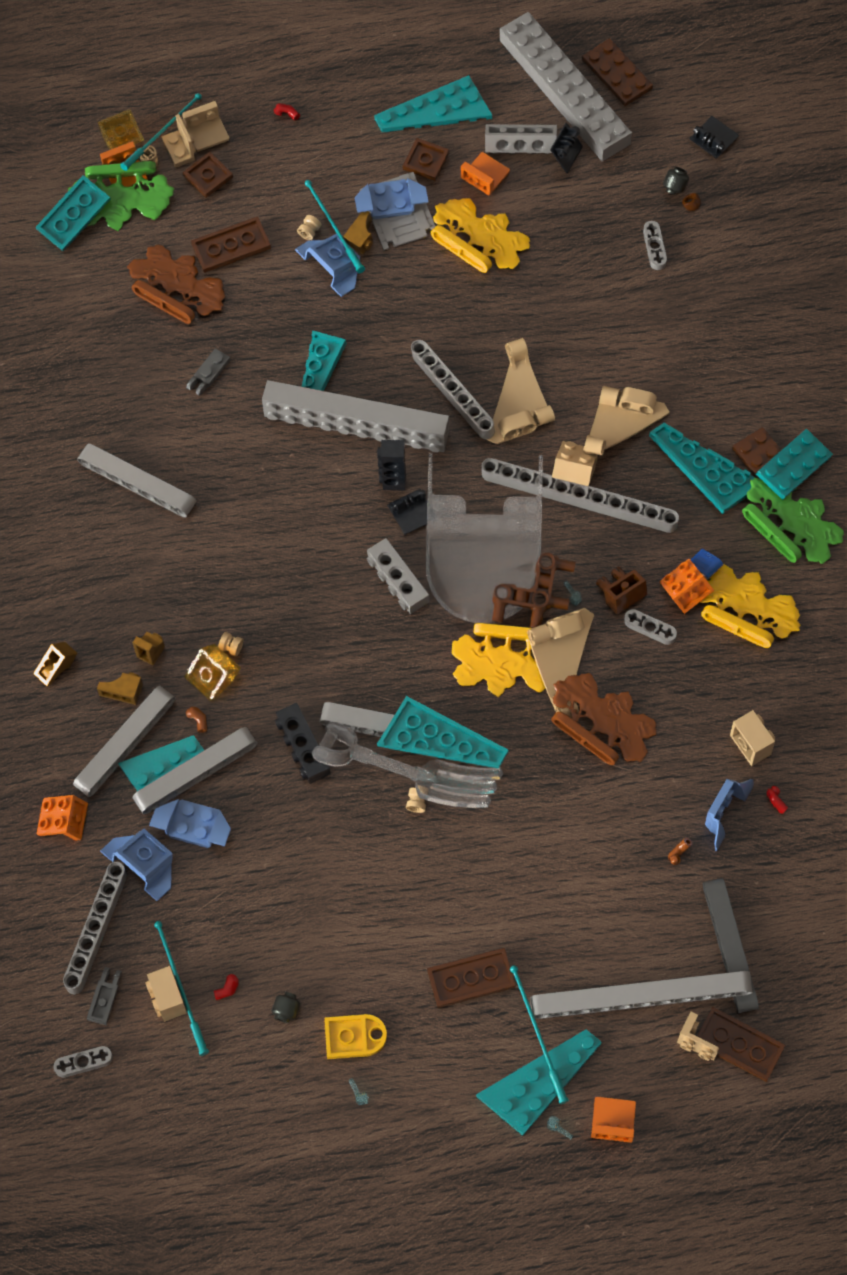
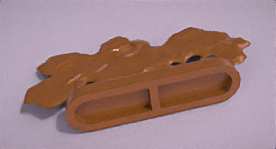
(175, 276)
(609, 715)

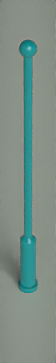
(140, 151)
(353, 257)
(194, 1025)
(553, 1073)

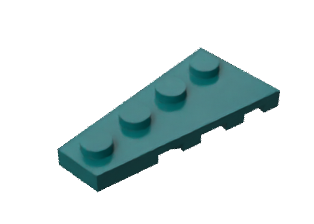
(322, 360)
(158, 762)

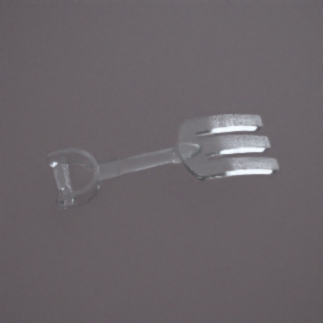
(434, 781)

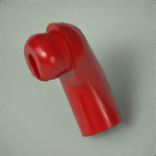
(280, 108)
(772, 794)
(229, 988)

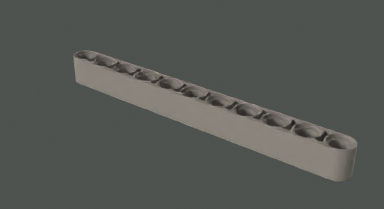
(587, 501)
(641, 994)

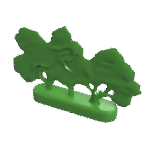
(124, 198)
(798, 517)

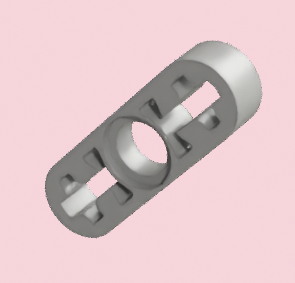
(651, 251)
(635, 625)
(75, 1057)

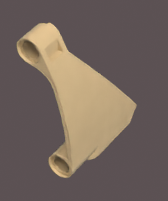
(521, 400)
(622, 416)
(559, 649)

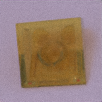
(120, 130)
(212, 671)

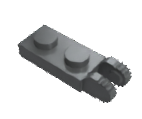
(209, 371)
(104, 998)

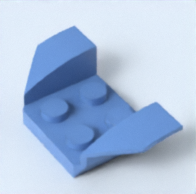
(390, 198)
(333, 257)
(724, 797)
(192, 823)
(144, 857)

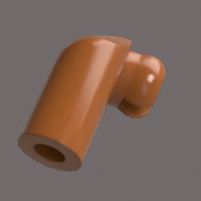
(199, 716)
(674, 855)

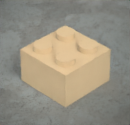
(574, 464)
(752, 737)
(166, 994)

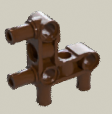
(526, 597)

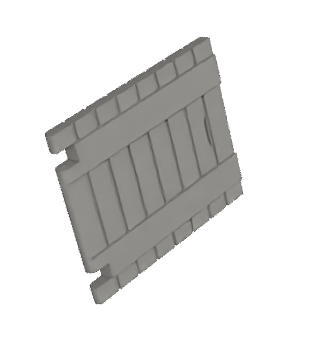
(404, 228)

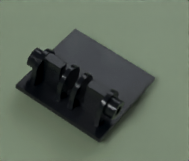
(713, 137)
(567, 146)
(410, 511)

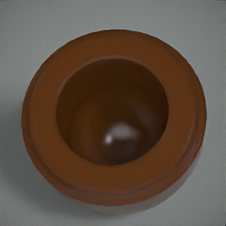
(692, 205)

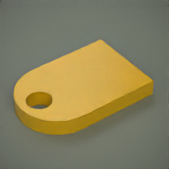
(352, 1036)

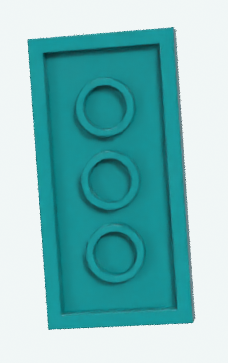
(73, 213)
(794, 464)

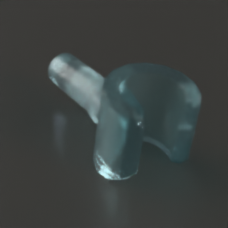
(575, 598)
(361, 1098)
(553, 1123)

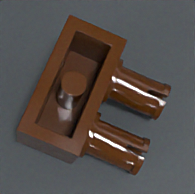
(623, 592)

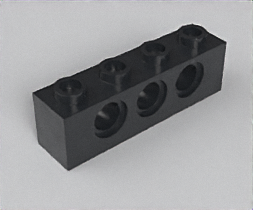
(392, 464)
(293, 716)

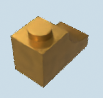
(358, 233)
(149, 647)
(55, 662)
(123, 689)

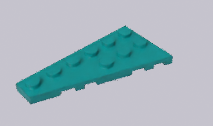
(438, 107)
(710, 472)
(429, 733)
(529, 1090)

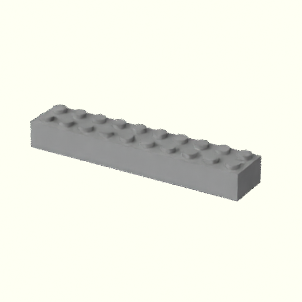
(565, 86)
(355, 416)

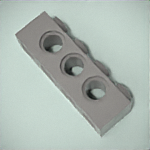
(519, 138)
(385, 552)

